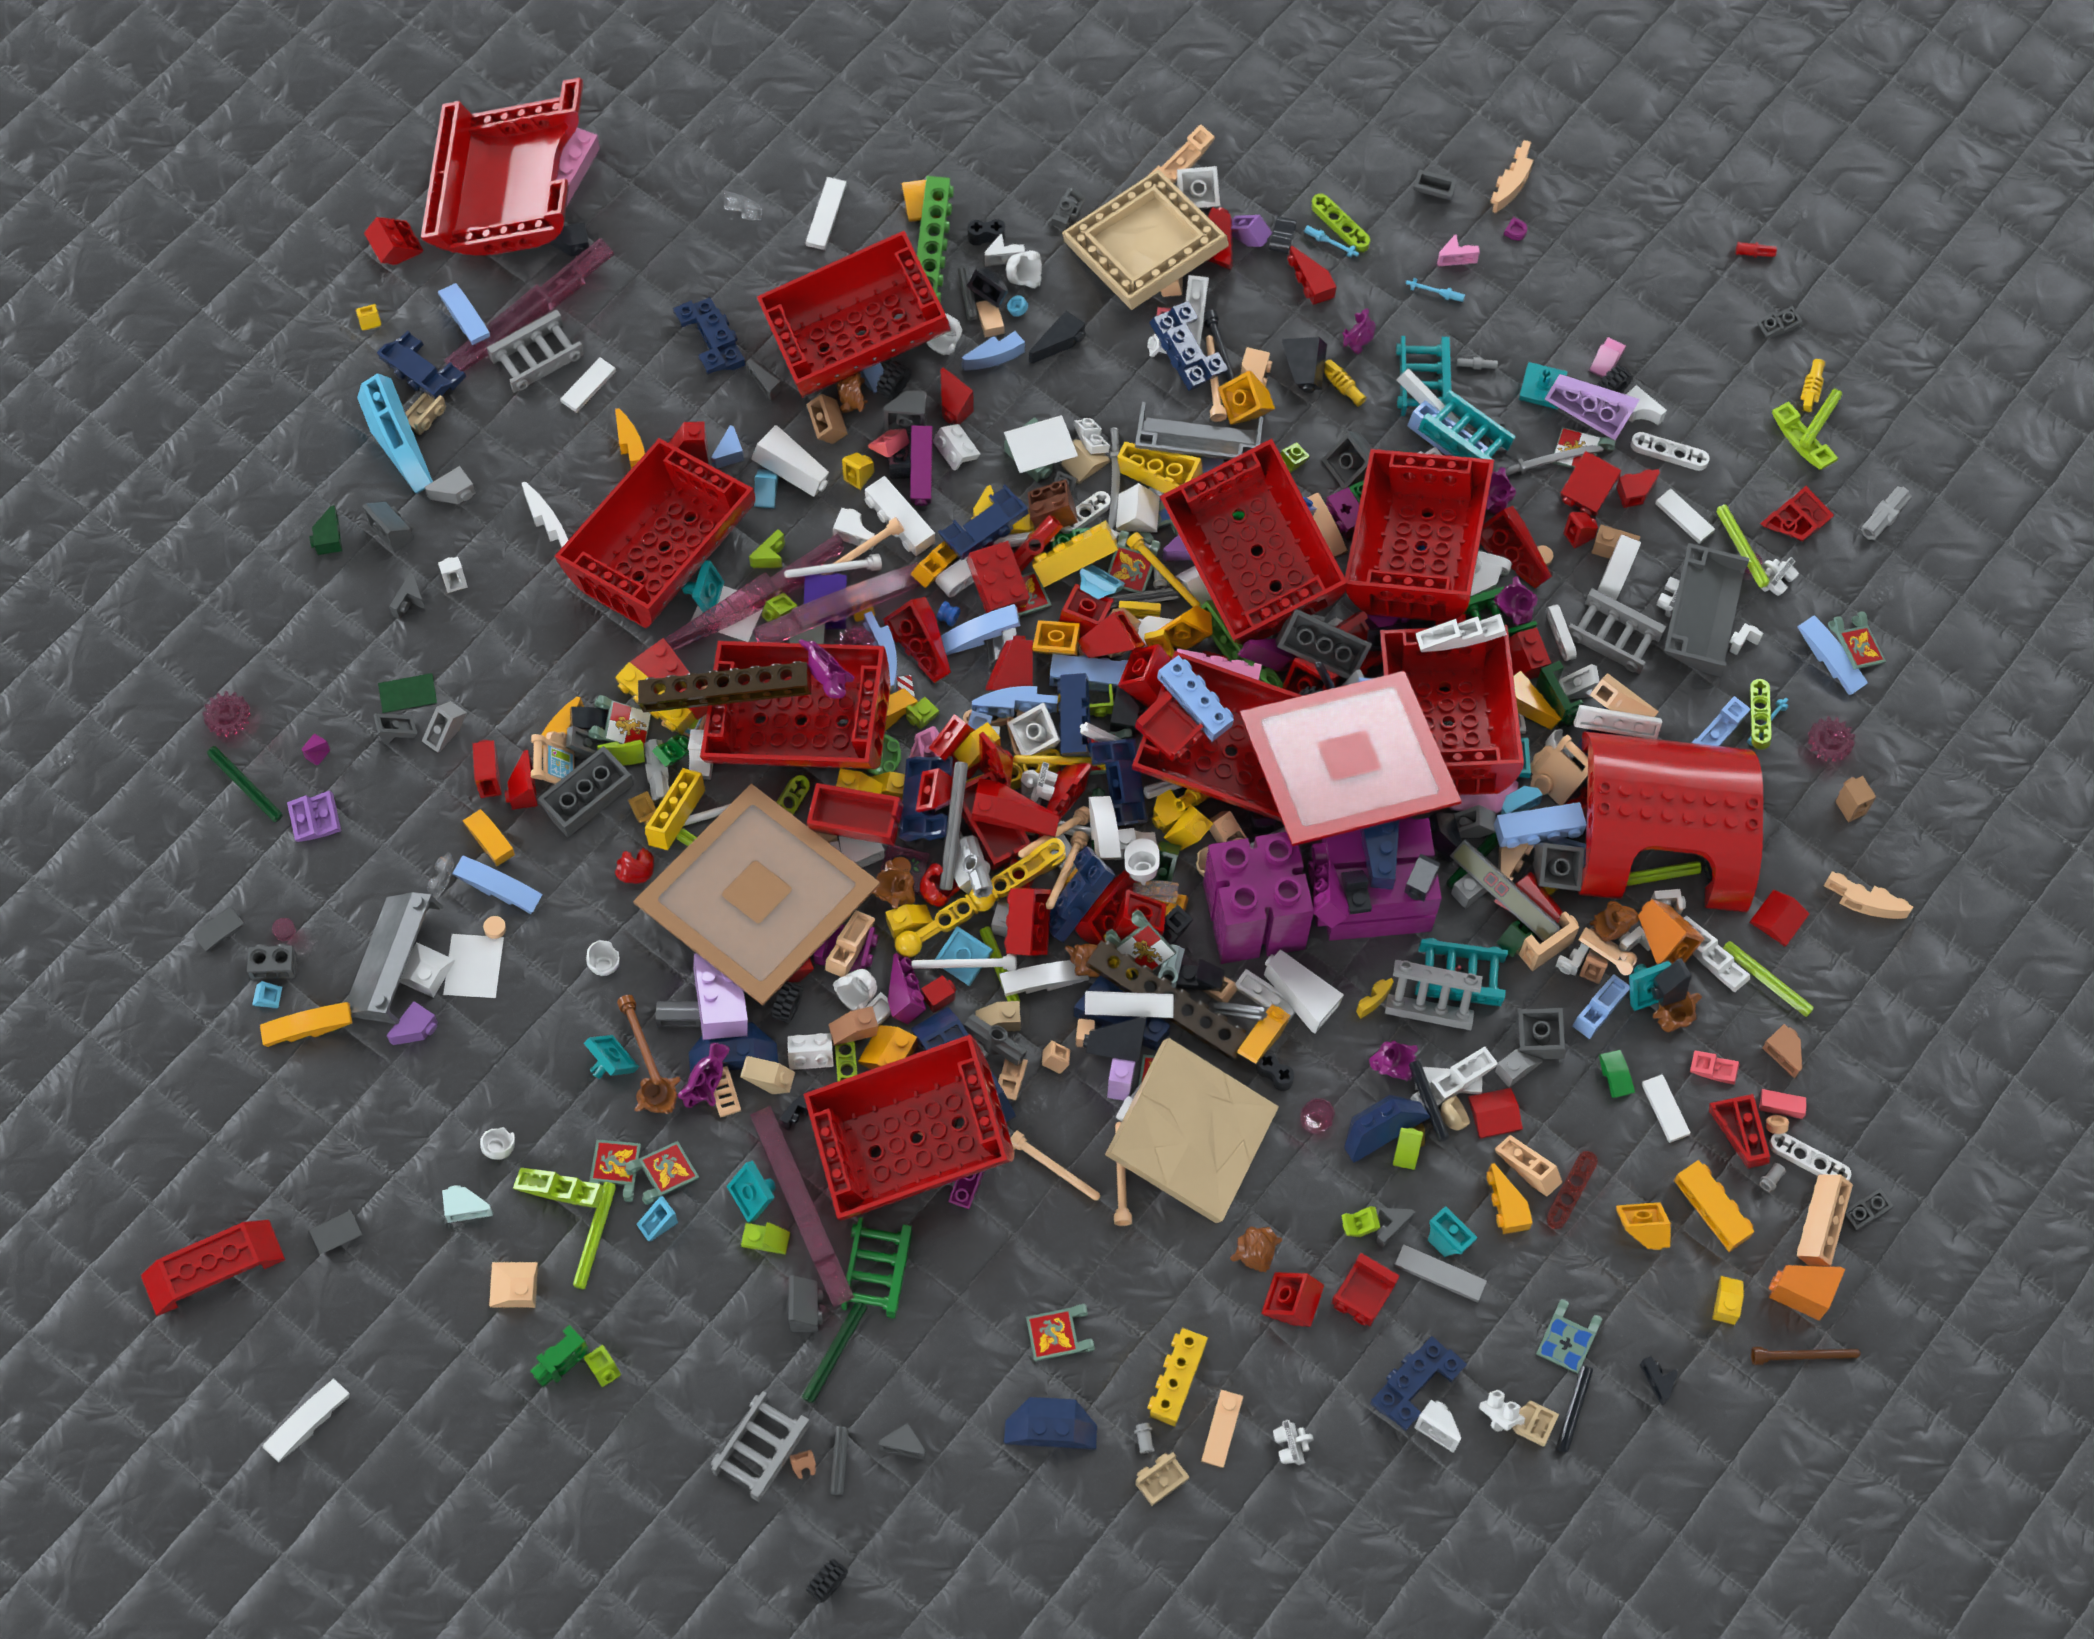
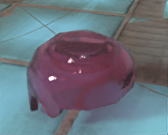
(1317, 1116)

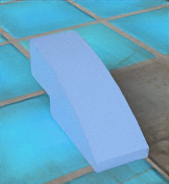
(994, 352)
(1601, 1006)

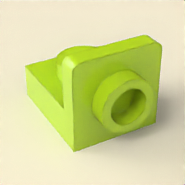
(778, 607)
(921, 713)
(602, 1366)

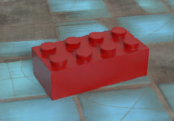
(855, 814)
(995, 841)

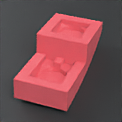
(1714, 1068)

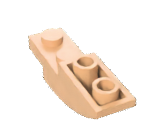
(1513, 179)
(1874, 903)

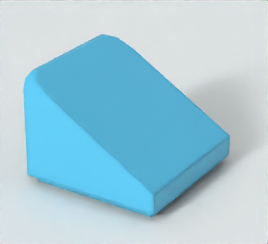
(267, 995)

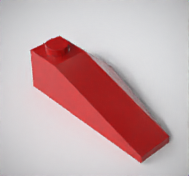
(1510, 538)
(918, 632)
(995, 759)
(1068, 788)
(1007, 808)
(1103, 912)

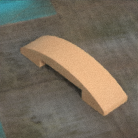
(1188, 154)

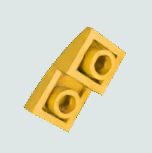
(1378, 995)

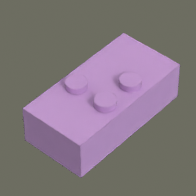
(719, 1002)

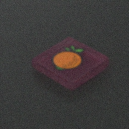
(908, 860)

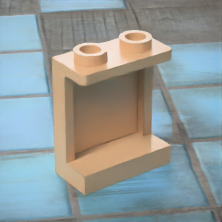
(1537, 954)

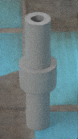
(1477, 363)

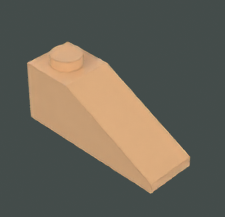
(1530, 1165)
(1222, 1428)

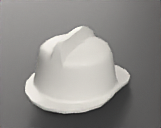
(1142, 860)

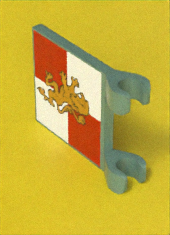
(1573, 439)
(622, 724)
(1143, 944)

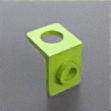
(1103, 709)

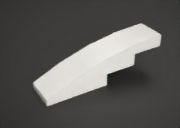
(544, 515)
(1457, 635)
(1719, 960)
(1040, 977)
(1460, 1076)
(306, 1420)

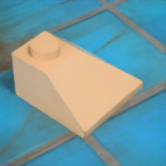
(513, 1284)

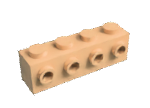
(1824, 1220)

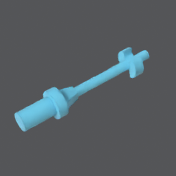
(1321, 236)
(1447, 293)
(1781, 706)

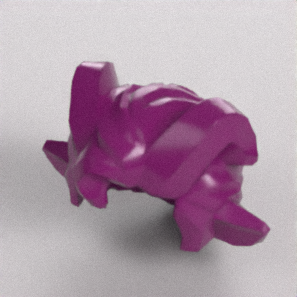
(1361, 333)
(1500, 492)
(1517, 602)
(1394, 1060)

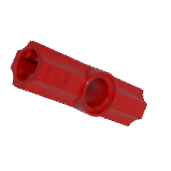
(1042, 533)

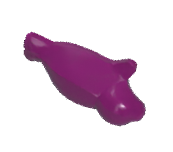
(826, 670)
(705, 1077)

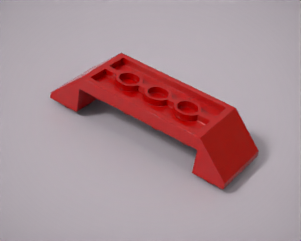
(210, 1263)

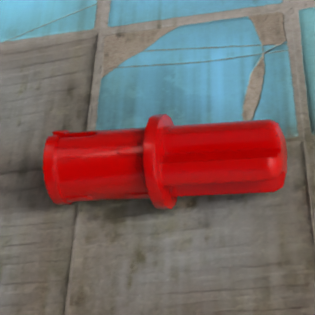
(1755, 250)

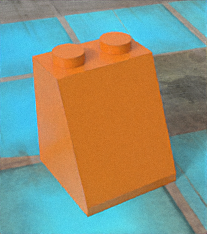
(1668, 932)
(1806, 1288)

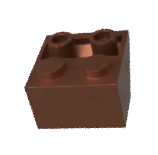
(1052, 500)

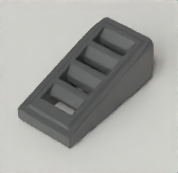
(767, 382)

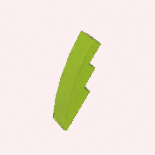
(558, 1188)

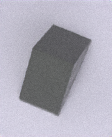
(903, 1442)

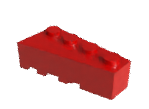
(662, 661)

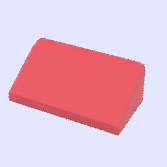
(890, 442)
(1782, 1104)

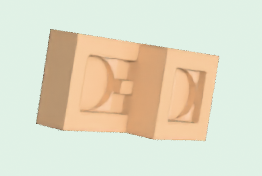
(1012, 1078)

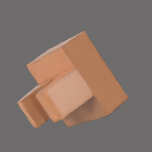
(803, 1460)

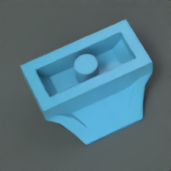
(1098, 582)
(1522, 800)

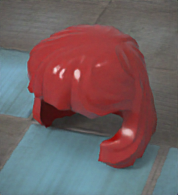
(635, 870)
(930, 887)

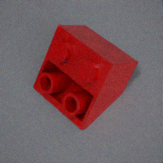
(392, 240)

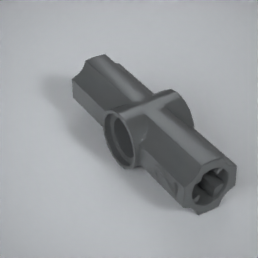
(995, 1040)

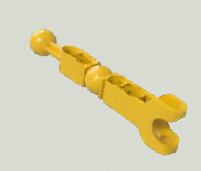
(1035, 864)

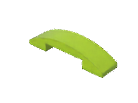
(1790, 424)

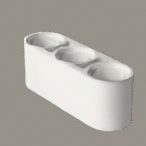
(955, 578)

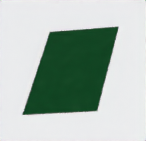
(407, 693)

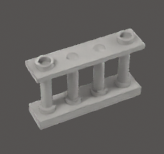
(534, 333)
(1616, 612)
(1432, 1012)
(770, 1466)

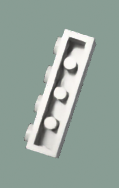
(891, 504)

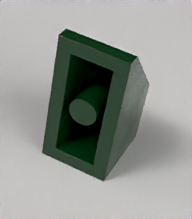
(326, 533)
(1168, 861)
(1514, 937)

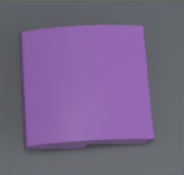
(314, 816)

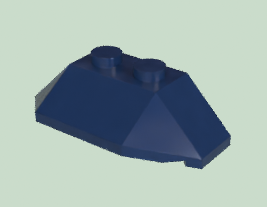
(755, 1045)
(1382, 1124)
(1051, 1424)

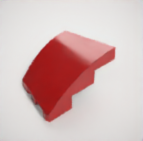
(1799, 516)

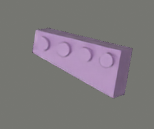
(1592, 404)

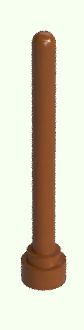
(627, 1006)

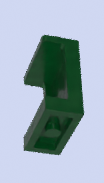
(1553, 693)

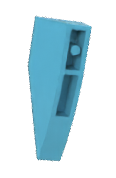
(392, 429)

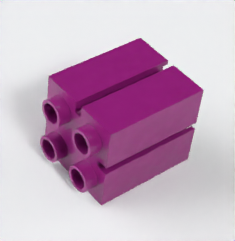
(1257, 897)
(1391, 909)

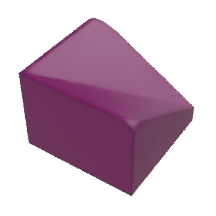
(315, 749)

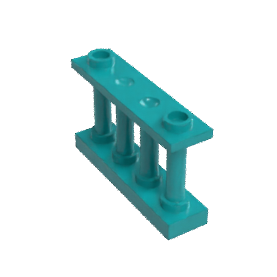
(1443, 368)
(1454, 443)
(1488, 995)

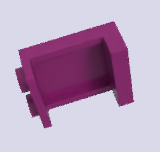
(864, 958)

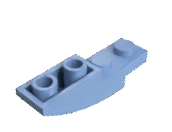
(883, 638)
(1005, 701)

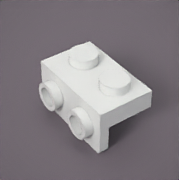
(955, 445)
(810, 1051)

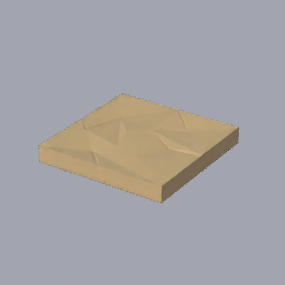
(1145, 239)
(1192, 1130)

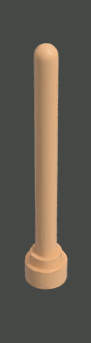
(1217, 411)
(894, 527)
(1080, 817)
(1078, 842)
(1019, 1143)
(1122, 1216)

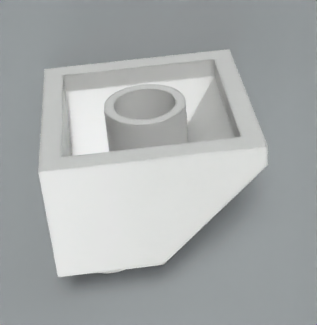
(426, 969)
(1439, 1425)

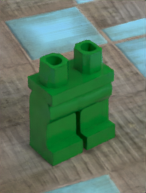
(560, 1358)

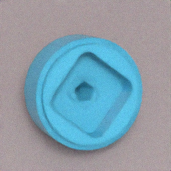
(1017, 306)

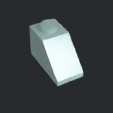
(464, 1205)

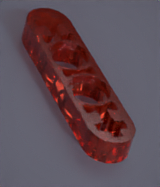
(1572, 1190)

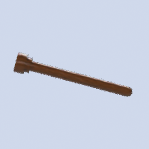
(1760, 1355)

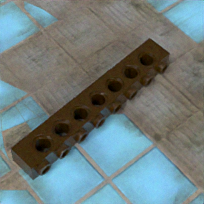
(734, 692)
(1191, 1024)

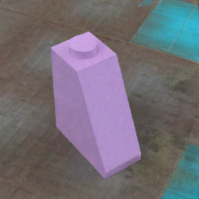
(1120, 1079)

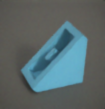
(765, 488)
(657, 1219)

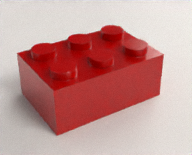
(997, 577)
(1027, 921)

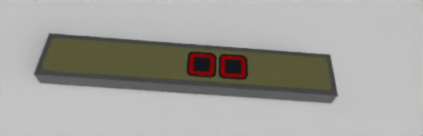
(1505, 891)

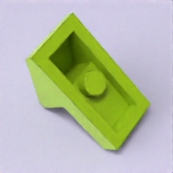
(766, 554)
(765, 1238)

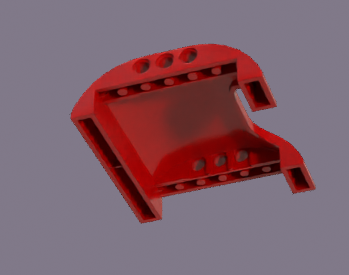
(498, 175)
(1676, 801)

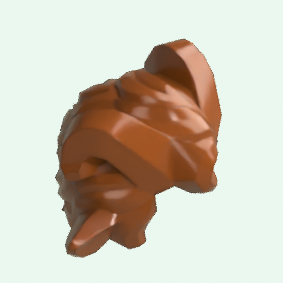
(850, 393)
(895, 886)
(1614, 921)
(1079, 956)
(1678, 1013)
(657, 1097)
(1256, 1248)

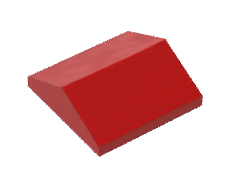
(1780, 917)
(1495, 1113)

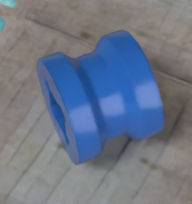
(948, 613)

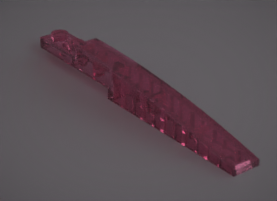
(534, 304)
(752, 597)
(838, 605)
(802, 1206)

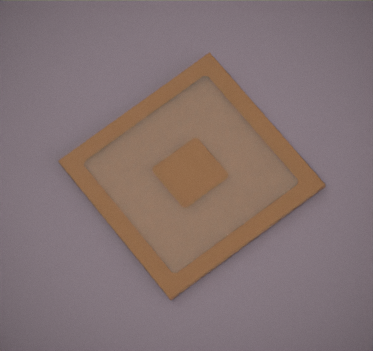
(756, 893)

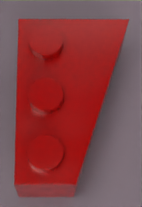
(1743, 1128)

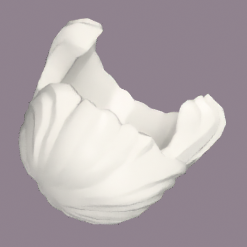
(1025, 269)
(947, 342)
(856, 989)

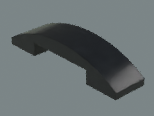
(1175, 924)

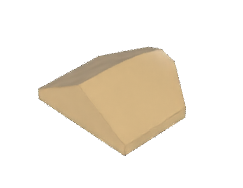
(1085, 463)
(1537, 1424)

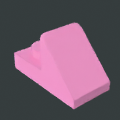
(1455, 255)
(1607, 357)

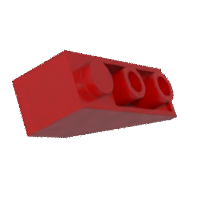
(1315, 279)

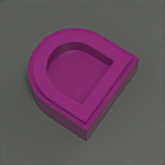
(1516, 229)

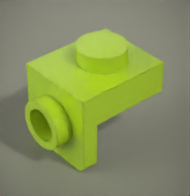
(1361, 1222)

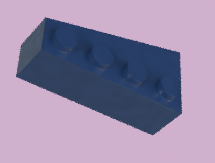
(1074, 711)
(1380, 851)
(1155, 1029)

